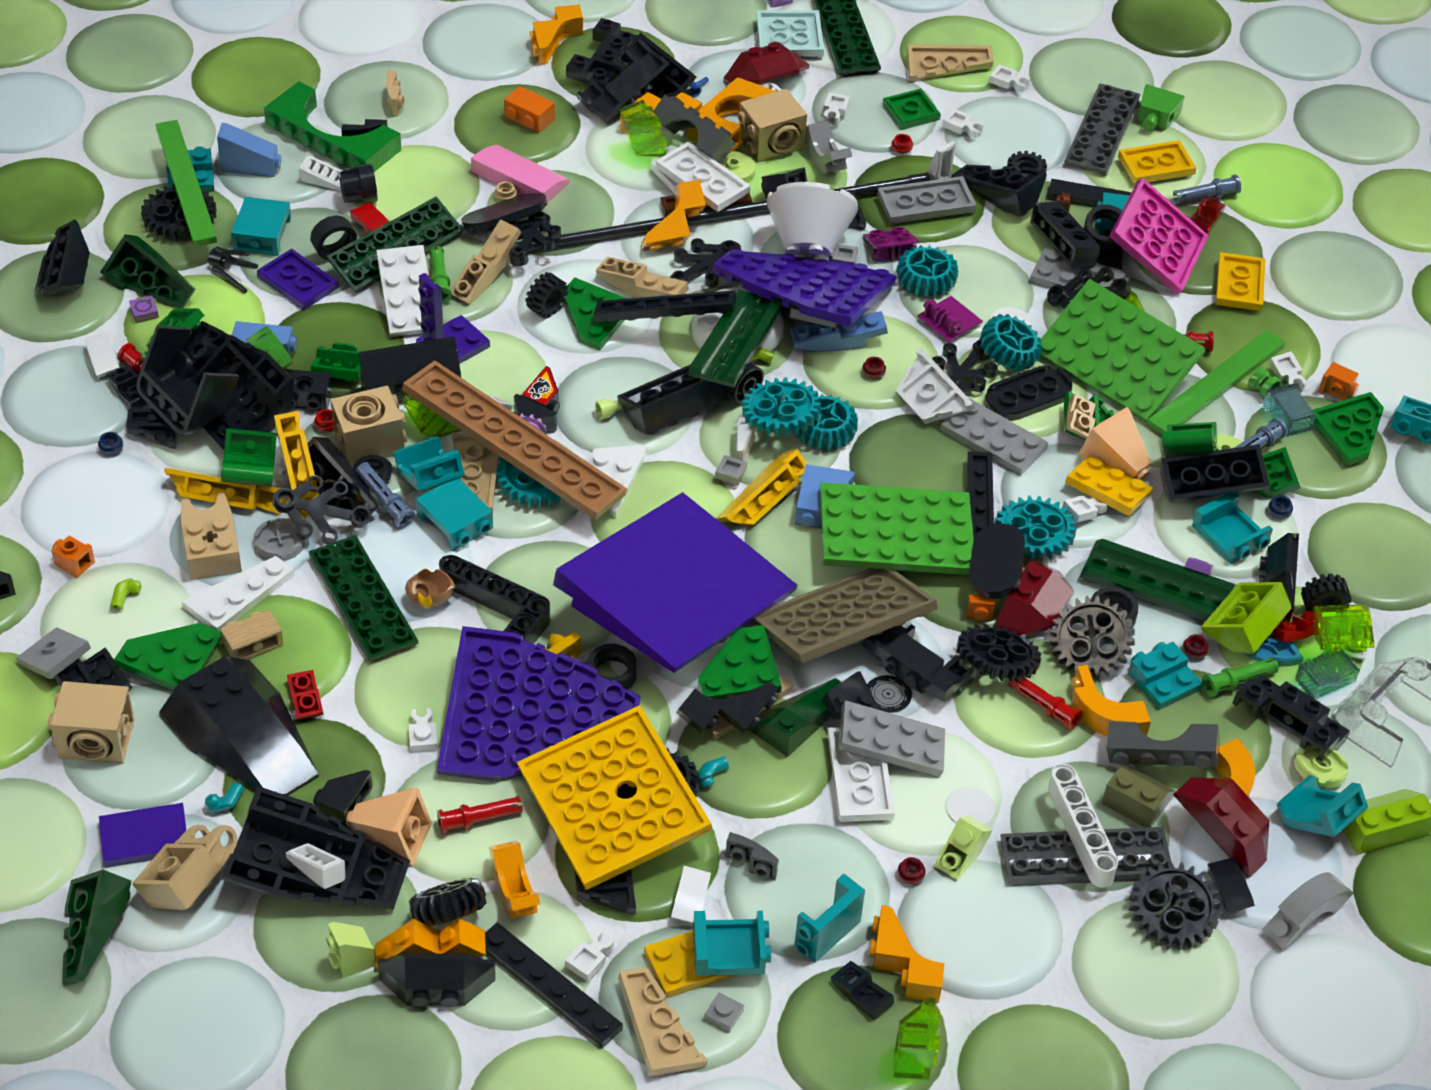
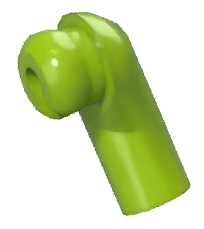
(763, 355)
(122, 590)

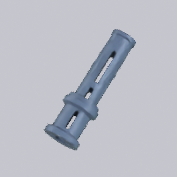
(1216, 188)
(1267, 434)
(391, 501)

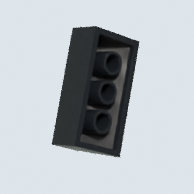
(398, 363)
(670, 400)
(1214, 473)

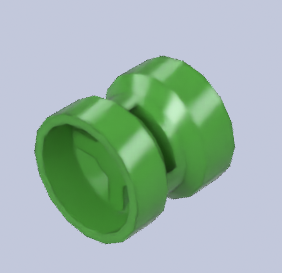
(1262, 381)

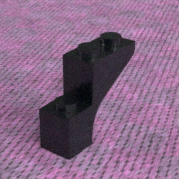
(738, 710)

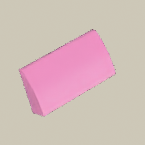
(527, 176)

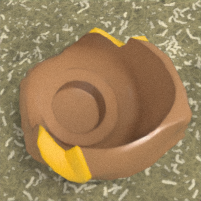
(429, 588)

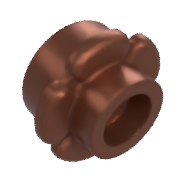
(1065, 200)

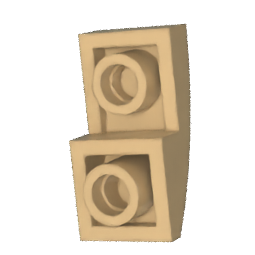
(394, 96)
(1080, 416)

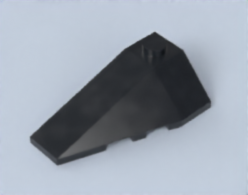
(1005, 188)
(332, 467)

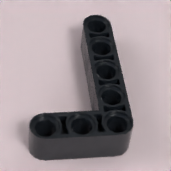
(525, 607)

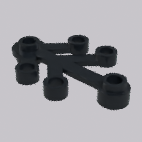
(536, 223)
(703, 261)
(1060, 295)
(963, 371)
(317, 508)

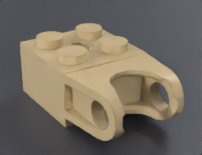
(210, 539)
(184, 868)

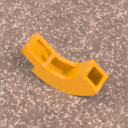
(1099, 710)
(1236, 764)
(512, 880)

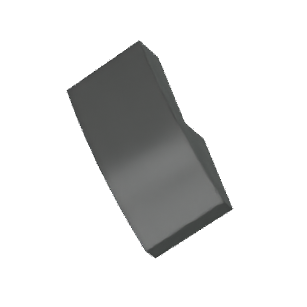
(761, 860)

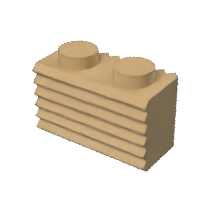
(252, 635)

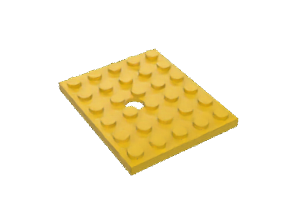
(578, 795)

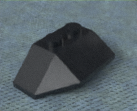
(675, 80)
(64, 261)
(1281, 566)
(436, 978)

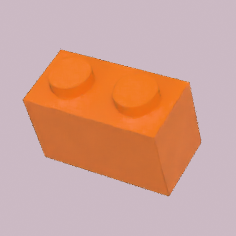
(529, 109)

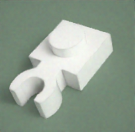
(1007, 77)
(835, 106)
(961, 122)
(1287, 368)
(1084, 508)
(422, 733)
(589, 958)

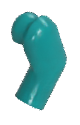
(710, 768)
(218, 804)

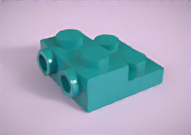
(203, 167)
(1413, 419)
(1164, 674)

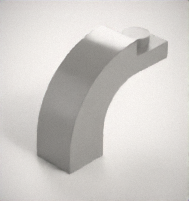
(824, 150)
(1305, 904)

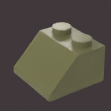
(1137, 795)

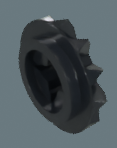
(377, 463)

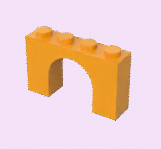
(728, 103)

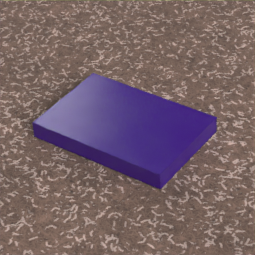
(297, 279)
(140, 833)

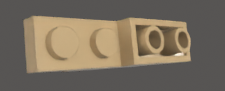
(485, 267)
(636, 280)

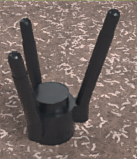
(222, 259)

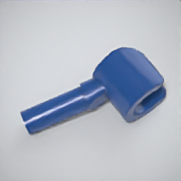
(696, 89)

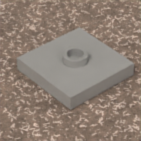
(53, 653)

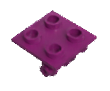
(885, 242)
(948, 318)

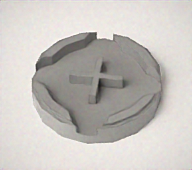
(278, 539)

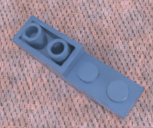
(826, 338)

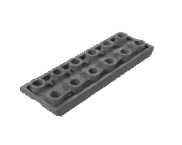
(1103, 128)
(1052, 858)

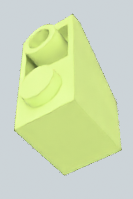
(963, 846)
(349, 948)

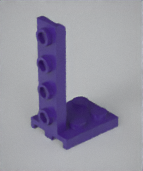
(467, 337)

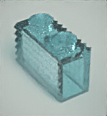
(1289, 406)
(1326, 673)

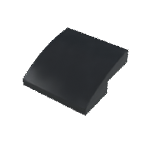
(95, 670)

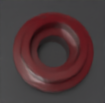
(874, 367)
(1195, 646)
(914, 865)

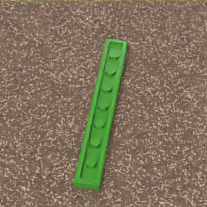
(186, 183)
(1217, 382)

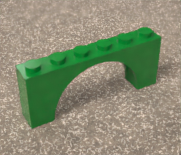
(290, 114)

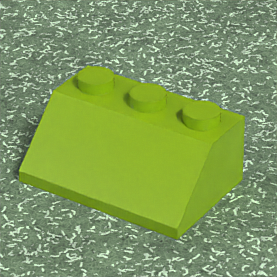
(1248, 616)
(1390, 821)

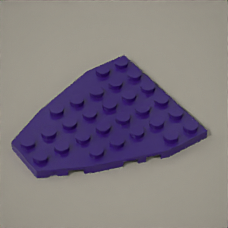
(820, 287)
(518, 701)

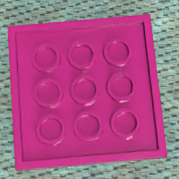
(1159, 236)

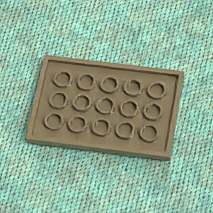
(844, 613)

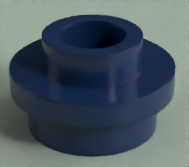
(110, 443)
(1280, 507)

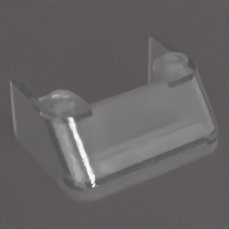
(1365, 715)

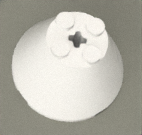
(811, 217)

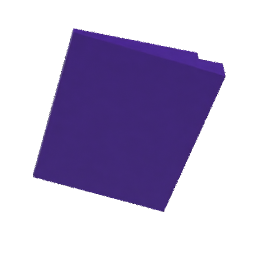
(672, 583)

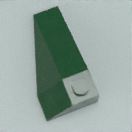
(144, 271)
(794, 719)
(93, 911)

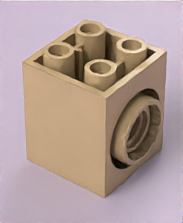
(772, 125)
(368, 424)
(92, 722)

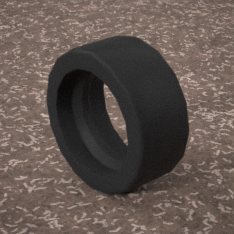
(1102, 211)
(327, 227)
(1120, 596)
(617, 653)

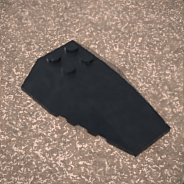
(262, 384)
(240, 725)
(284, 823)

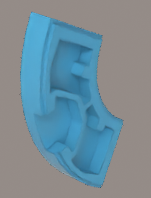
(1283, 652)

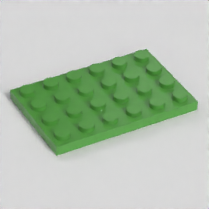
(1119, 350)
(896, 528)

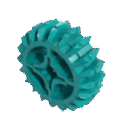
(927, 271)
(1010, 342)
(835, 425)

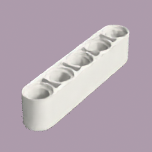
(1083, 825)

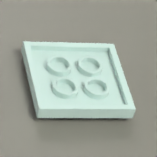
(794, 29)

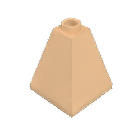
(1118, 445)
(394, 821)

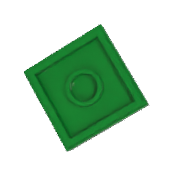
(911, 109)

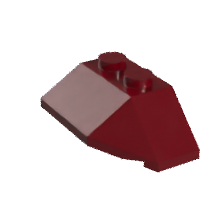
(765, 64)
(1036, 600)
(1228, 819)

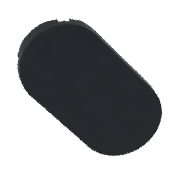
(506, 210)
(1028, 392)
(997, 560)

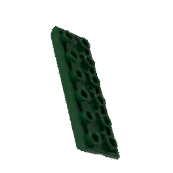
(846, 36)
(424, 225)
(735, 339)
(1155, 579)
(362, 598)

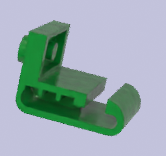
(1189, 438)
(249, 457)

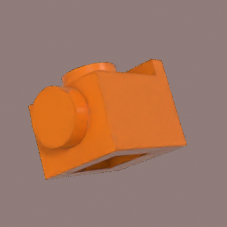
(1339, 381)
(69, 551)

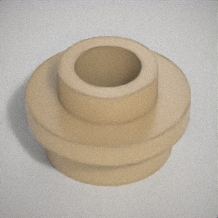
(505, 191)

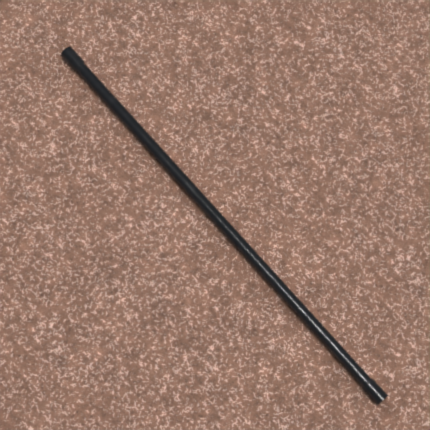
(708, 215)

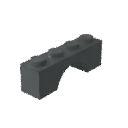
(711, 140)
(1195, 747)

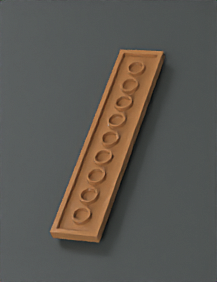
(515, 440)

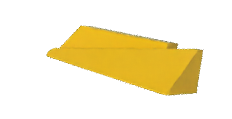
(295, 453)
(207, 487)
(766, 489)

